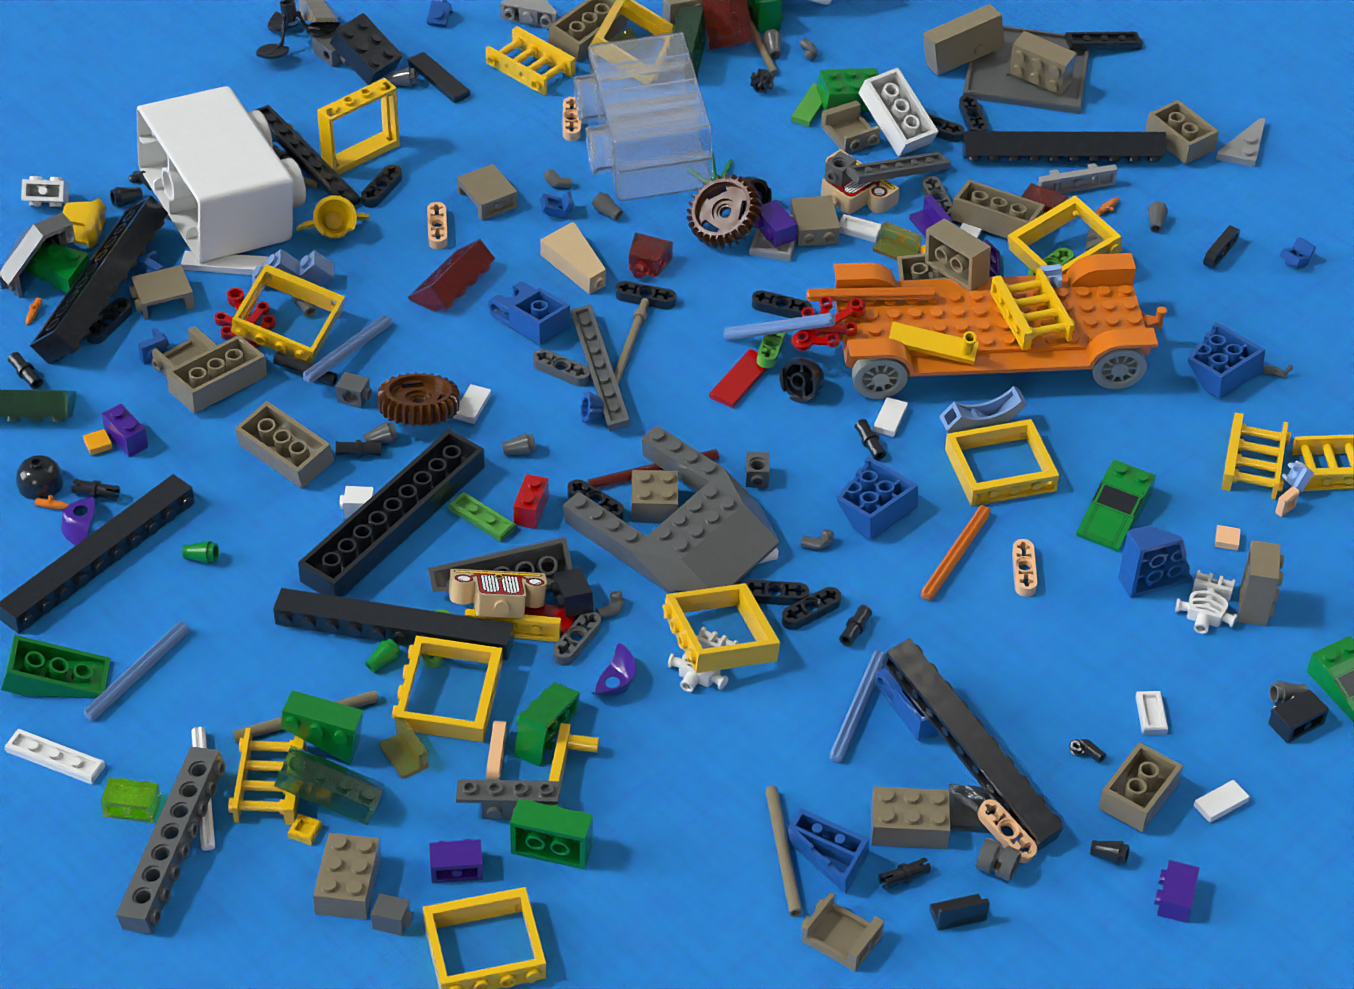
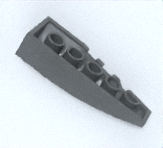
(538, 557)

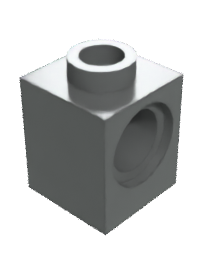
(836, 168)
(353, 390)
(757, 469)

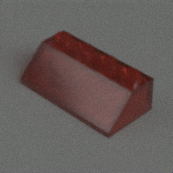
(727, 23)
(453, 277)

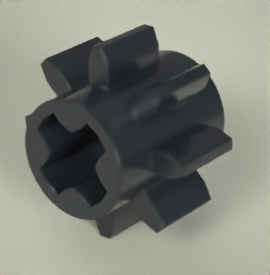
(762, 81)

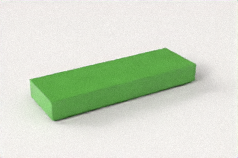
(808, 107)
(482, 517)

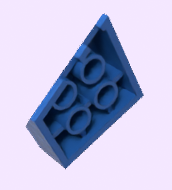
(1225, 360)
(877, 498)
(1153, 561)

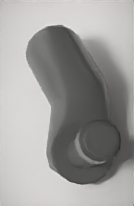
(1272, 370)

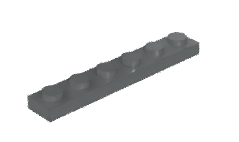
(897, 167)

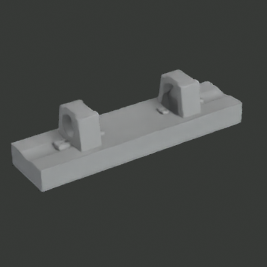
(1080, 180)

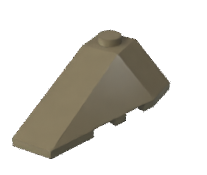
(317, 11)

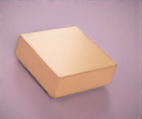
(1287, 501)
(1227, 537)

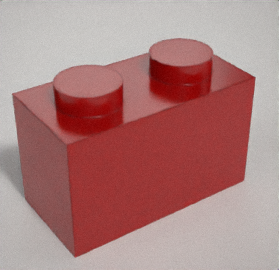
(531, 501)

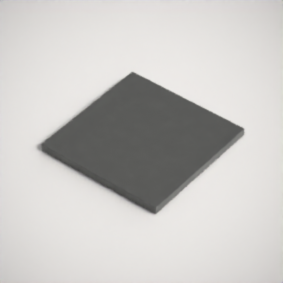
(990, 77)

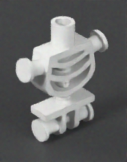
(1208, 602)
(691, 679)

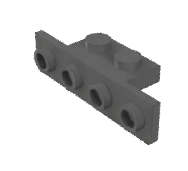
(501, 796)

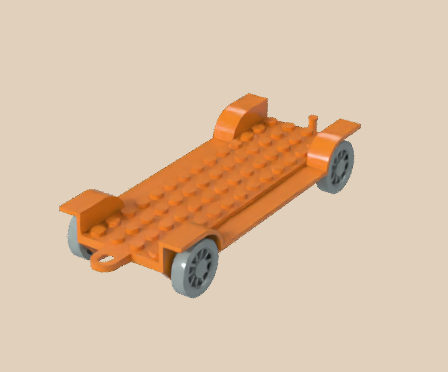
(1095, 291)

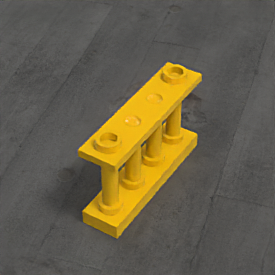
(533, 47)
(1018, 320)
(1234, 459)
(1332, 477)
(287, 806)

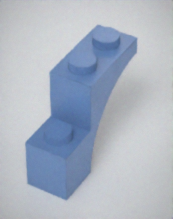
(311, 268)
(995, 412)

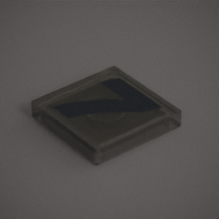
(964, 807)

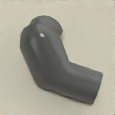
(811, 49)
(556, 181)
(818, 543)
(614, 607)

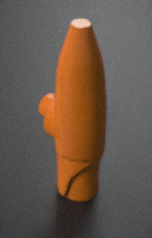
(1108, 206)
(33, 310)
(50, 503)

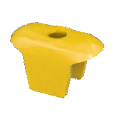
(87, 221)

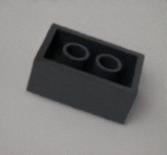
(366, 49)

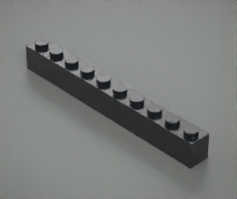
(1063, 145)
(95, 553)
(386, 621)
(971, 742)

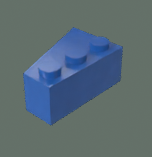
(829, 847)

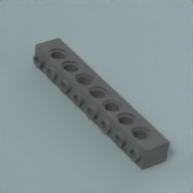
(170, 840)

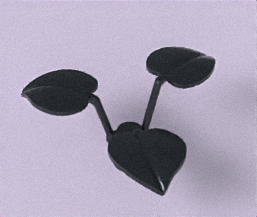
(286, 20)

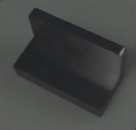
(959, 911)

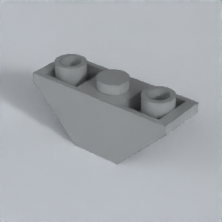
(528, 12)

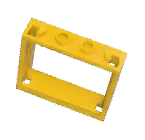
(637, 14)
(370, 147)
(1052, 220)
(297, 288)
(1008, 487)
(761, 651)
(442, 725)
(477, 909)

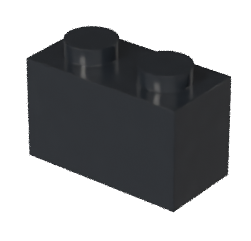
(572, 592)
(1298, 716)

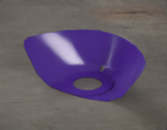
(76, 527)
(621, 667)

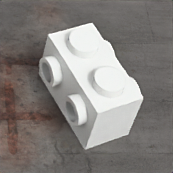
(45, 191)

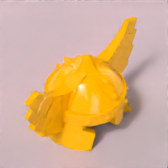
(334, 217)

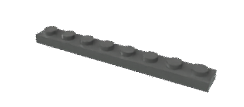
(600, 368)

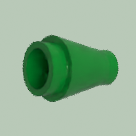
(203, 552)
(383, 655)

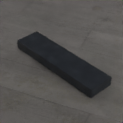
(1103, 40)
(439, 77)

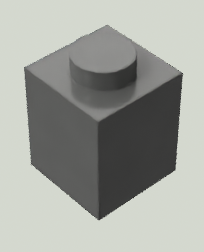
(391, 914)

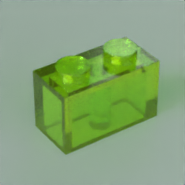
(131, 800)

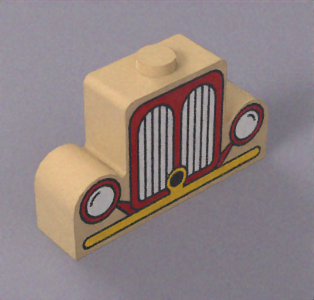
(851, 197)
(497, 591)

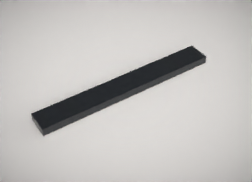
(307, 157)

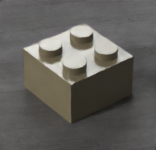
(654, 495)

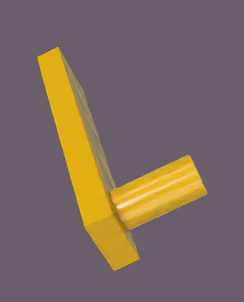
(936, 343)
(529, 627)
(564, 743)

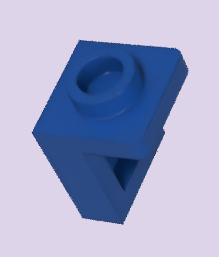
(439, 13)
(556, 206)
(1299, 254)
(150, 263)
(158, 341)

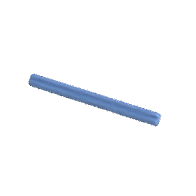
(779, 326)
(346, 349)
(132, 674)
(857, 707)

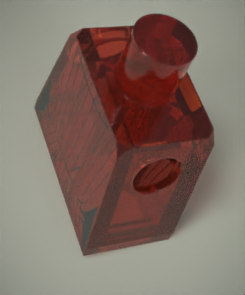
(649, 255)

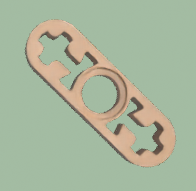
(567, 124)
(437, 231)
(1020, 575)
(496, 750)
(989, 822)

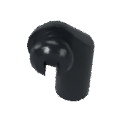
(138, 176)
(1085, 747)

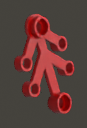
(235, 298)
(806, 338)

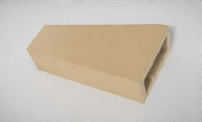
(574, 257)

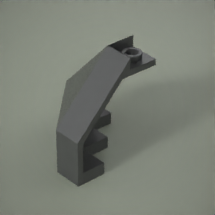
(52, 230)

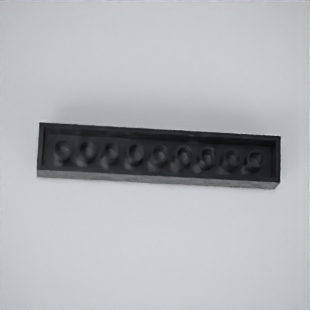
(99, 280)
(391, 515)

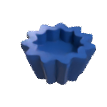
(590, 407)

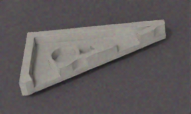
(1244, 147)

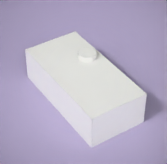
(898, 112)

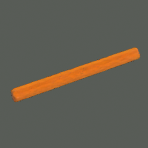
(872, 294)
(955, 553)

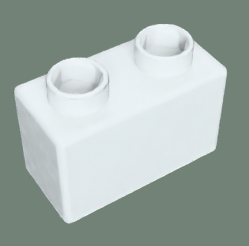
(218, 173)

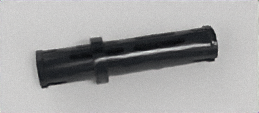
(300, 366)

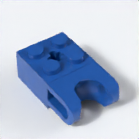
(531, 312)
(903, 705)

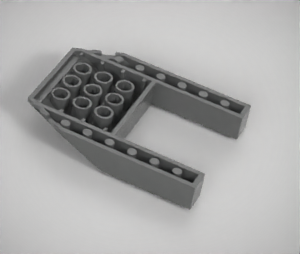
(699, 546)

